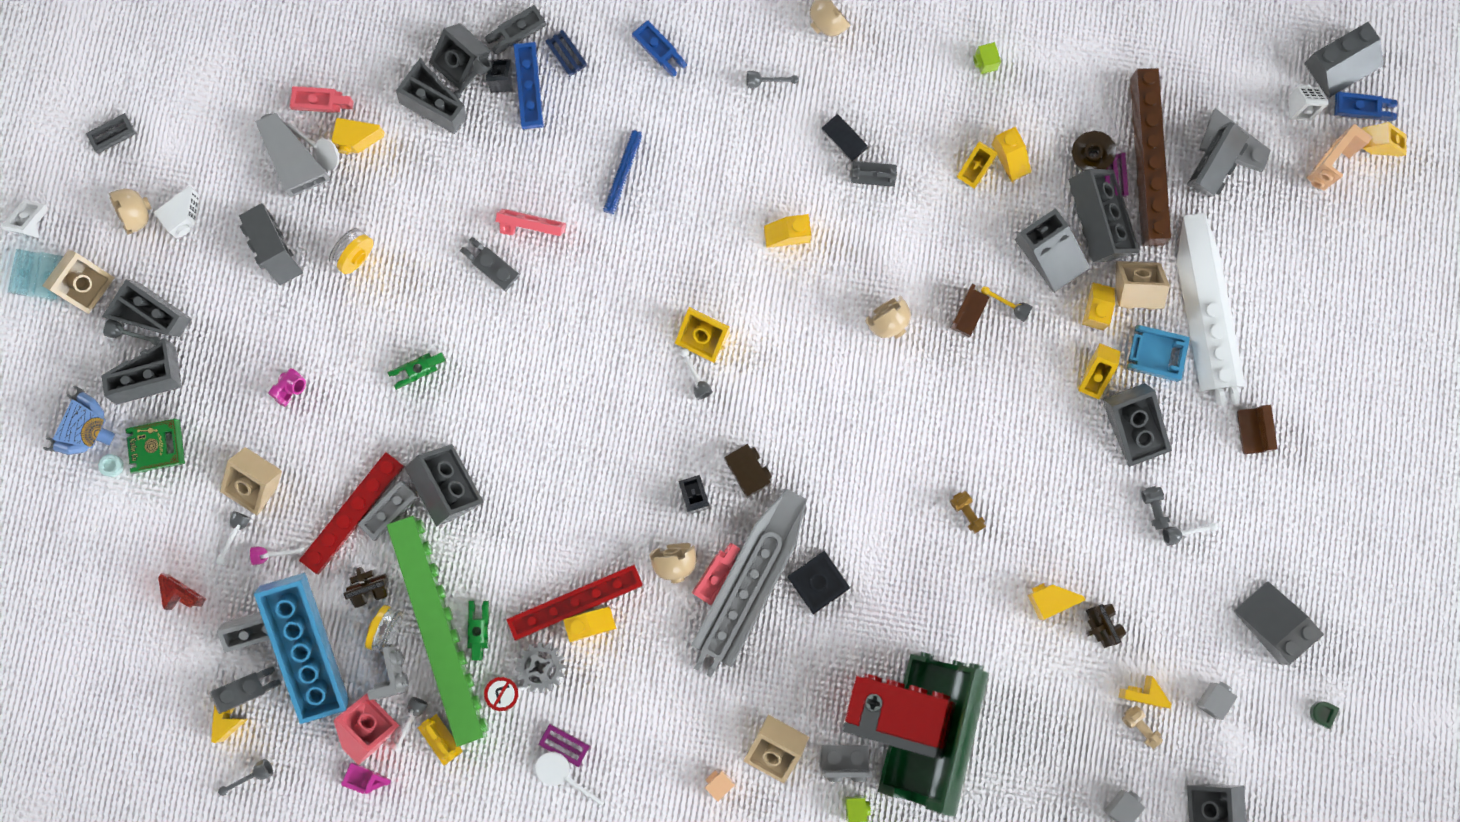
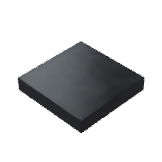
(818, 582)

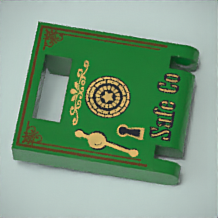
(149, 447)

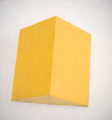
(702, 335)

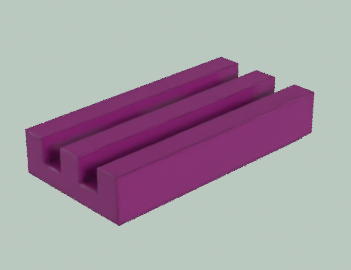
(1123, 171)
(547, 735)

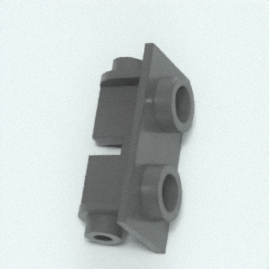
(874, 173)

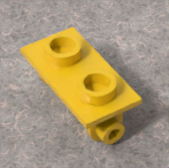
(439, 739)

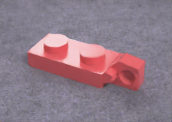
(319, 100)
(716, 574)

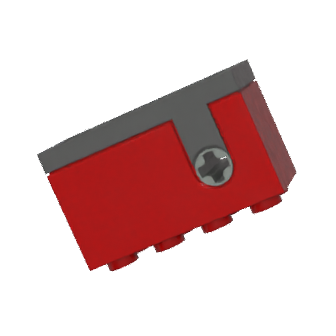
(904, 718)

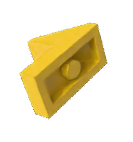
(1151, 694)
(224, 726)

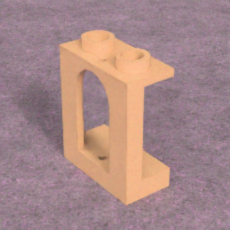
(1348, 143)

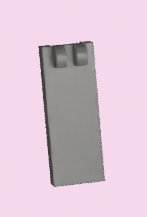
(388, 510)

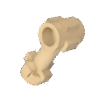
(1133, 717)

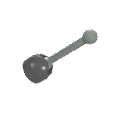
(114, 329)

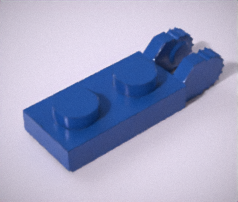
(658, 47)
(1364, 106)

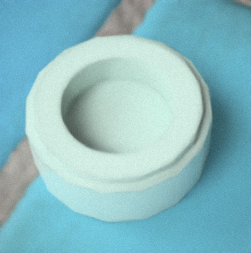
(110, 465)

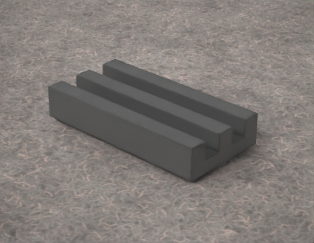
(111, 137)

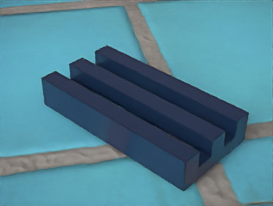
(556, 39)

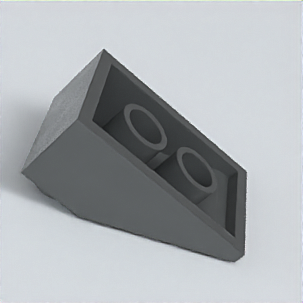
(1137, 424)
(1278, 624)

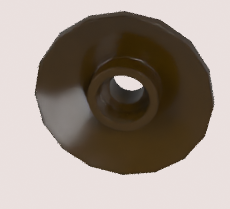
(1093, 142)

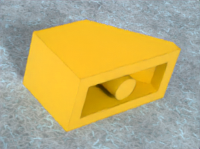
(355, 135)
(1386, 140)
(1012, 153)
(788, 231)
(1099, 306)
(1099, 371)
(1052, 600)
(589, 624)

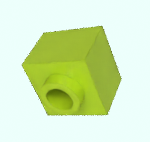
(987, 58)
(857, 809)

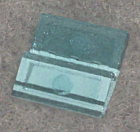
(30, 273)

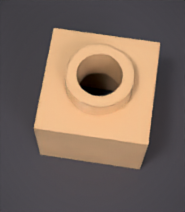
(719, 784)

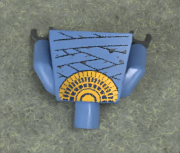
(80, 426)

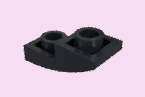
(844, 137)

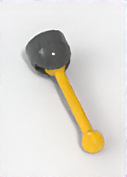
(1021, 310)

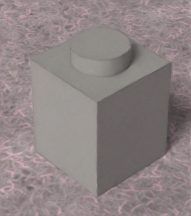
(1217, 700)
(1125, 807)

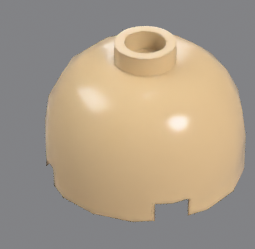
(827, 18)
(130, 209)
(890, 319)
(674, 562)

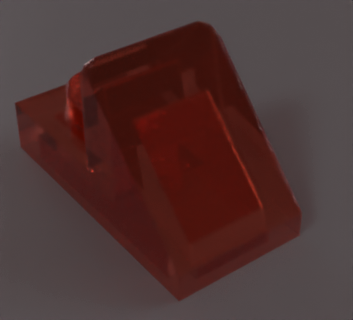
(173, 590)

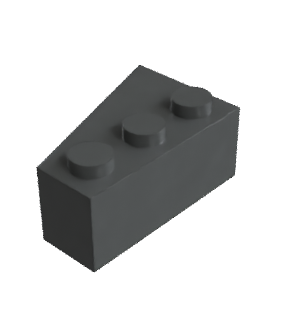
(430, 98)

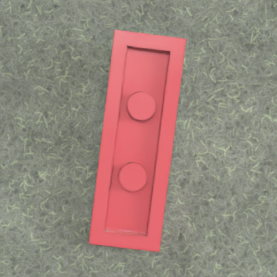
(510, 220)

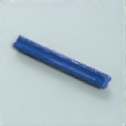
(624, 168)

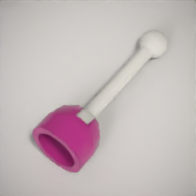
(259, 555)

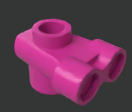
(288, 384)

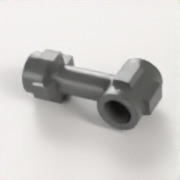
(1153, 496)

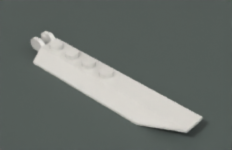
(1208, 310)

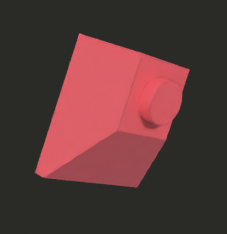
(364, 728)

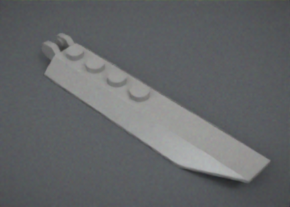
(750, 582)

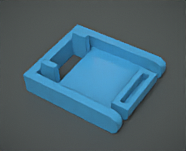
(1153, 353)

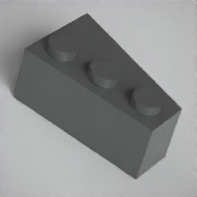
(269, 244)
(145, 309)
(145, 375)

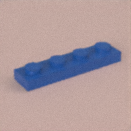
(528, 85)

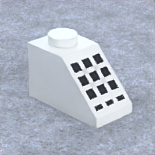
(1306, 102)
(179, 212)

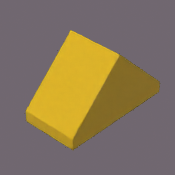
(977, 164)

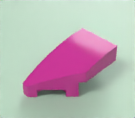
(363, 779)

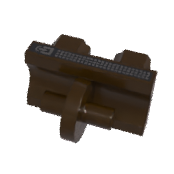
(357, 591)
(1102, 626)

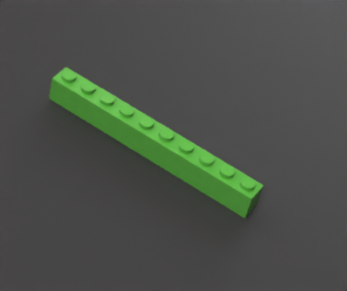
(437, 631)

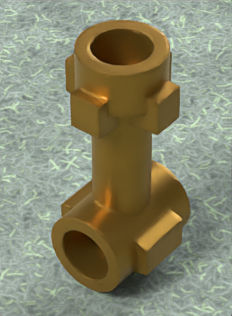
(961, 502)

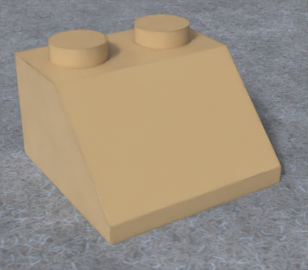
(78, 281)
(1141, 285)
(250, 480)
(776, 749)

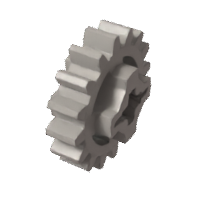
(545, 677)

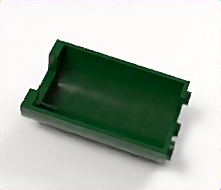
(928, 779)

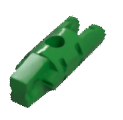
(428, 367)
(475, 641)

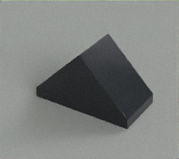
(500, 76)
(694, 495)

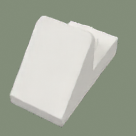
(25, 218)

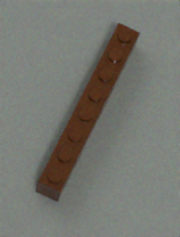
(1150, 157)

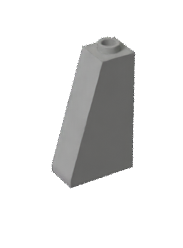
(291, 160)

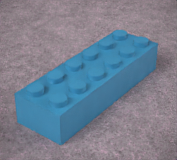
(302, 648)

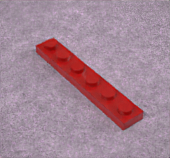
(351, 513)
(574, 602)

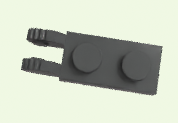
(516, 29)
(491, 265)
(242, 690)

